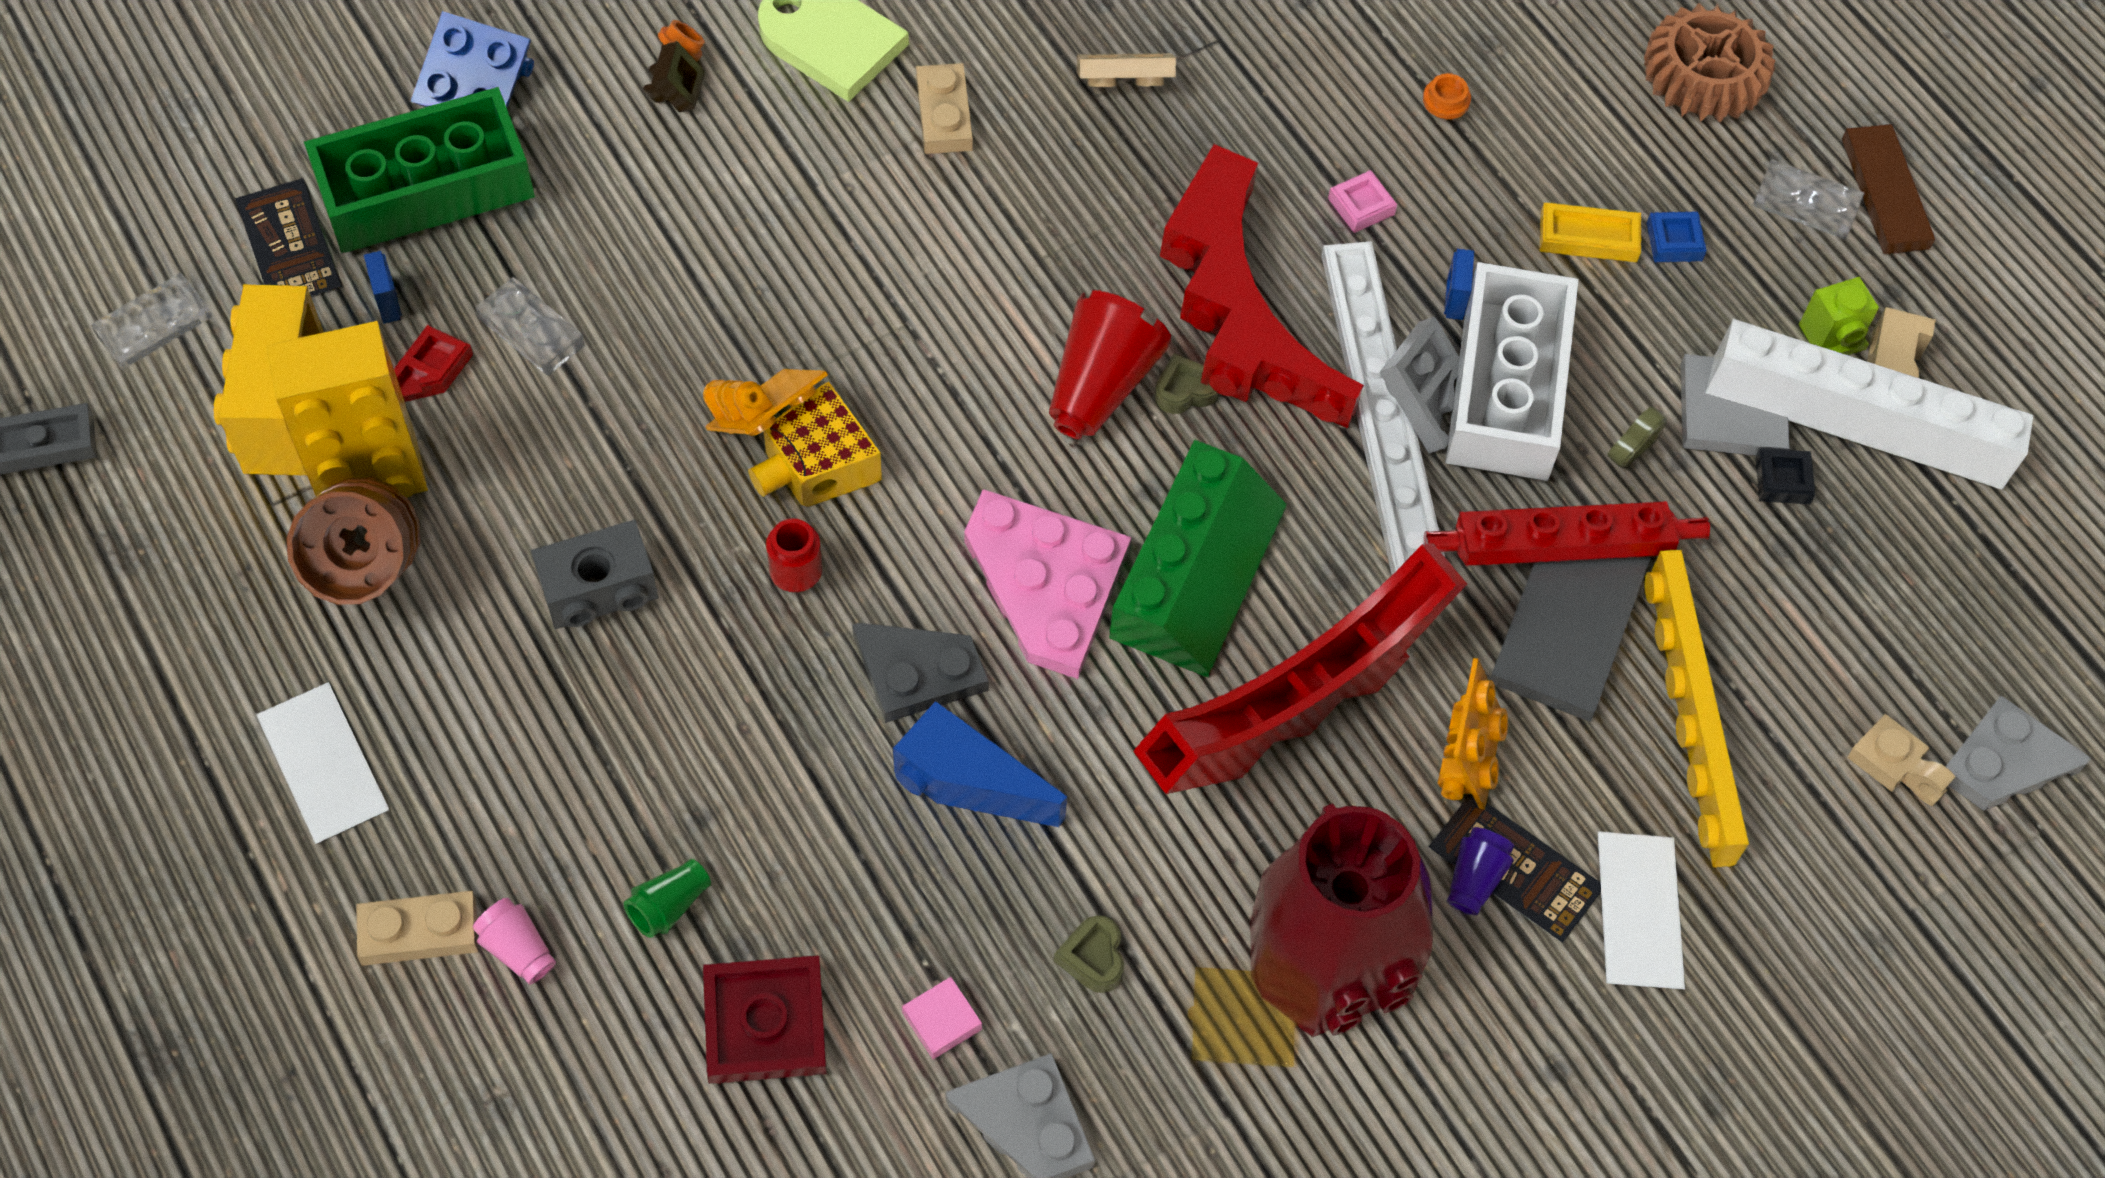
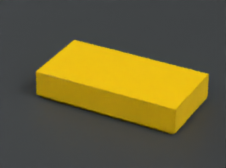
(1590, 232)

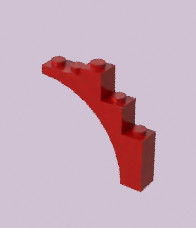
(1223, 299)
(1351, 659)

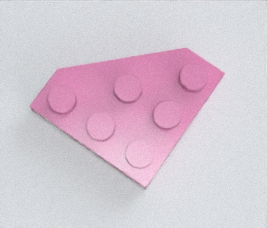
(1046, 576)

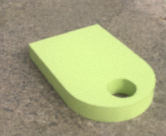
(832, 41)

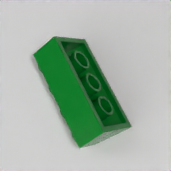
(1198, 560)

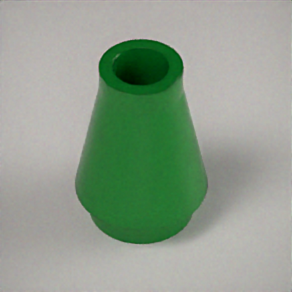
(664, 899)

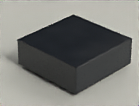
(1785, 476)

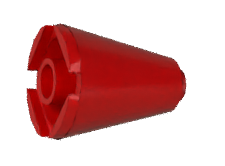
(1103, 361)

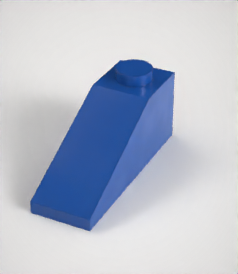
(972, 773)

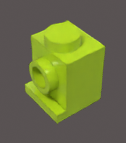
(1840, 316)

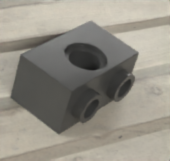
(606, 552)

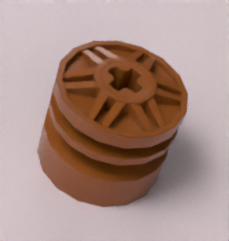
(324, 547)

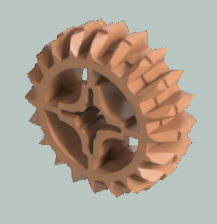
(1709, 62)

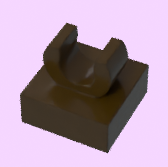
(675, 78)

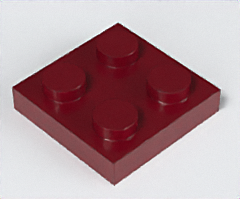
(764, 1019)

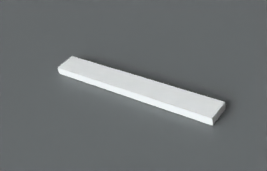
(1385, 431)

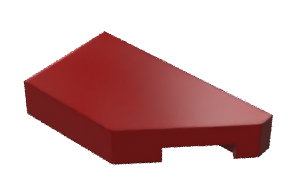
(431, 364)

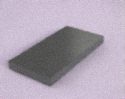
(1569, 631)

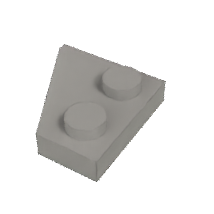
(1027, 1118)

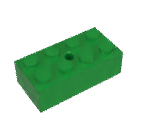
(420, 169)

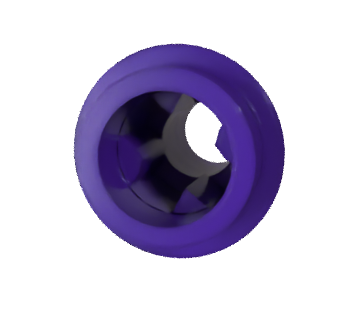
(1479, 869)

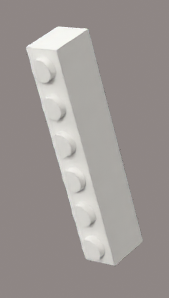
(1870, 404)

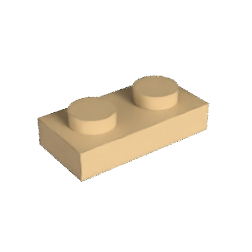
(1146, 68)
(944, 108)
(416, 928)

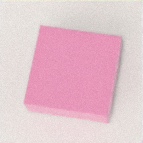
(1362, 201)
(941, 1018)

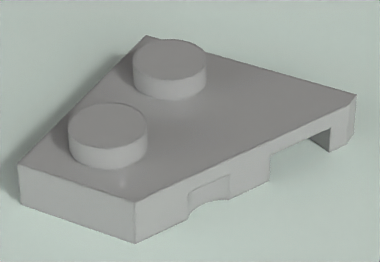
(1423, 380)
(2010, 757)

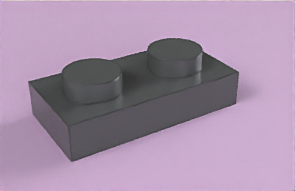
(47, 438)

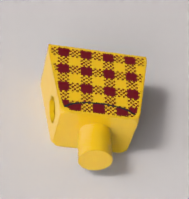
(817, 451)

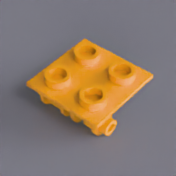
(751, 407)
(1473, 740)

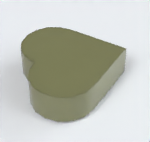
(1181, 386)
(1638, 438)
(1093, 954)

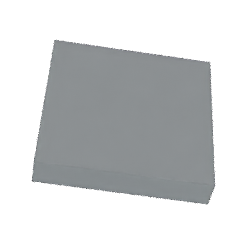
(1722, 424)

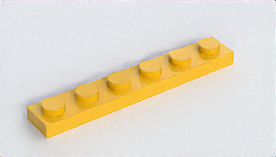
(1698, 722)

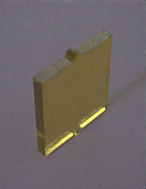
(1236, 1022)

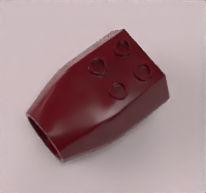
(1342, 921)

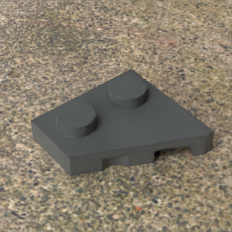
(918, 667)

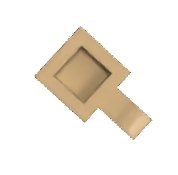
(1896, 756)

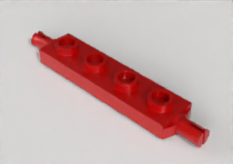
(1567, 533)

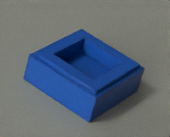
(1676, 237)
(1459, 284)
(383, 287)

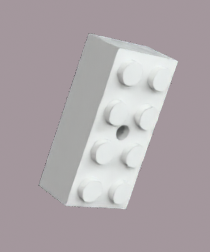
(1513, 372)

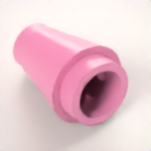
(514, 940)

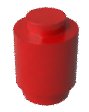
(794, 555)

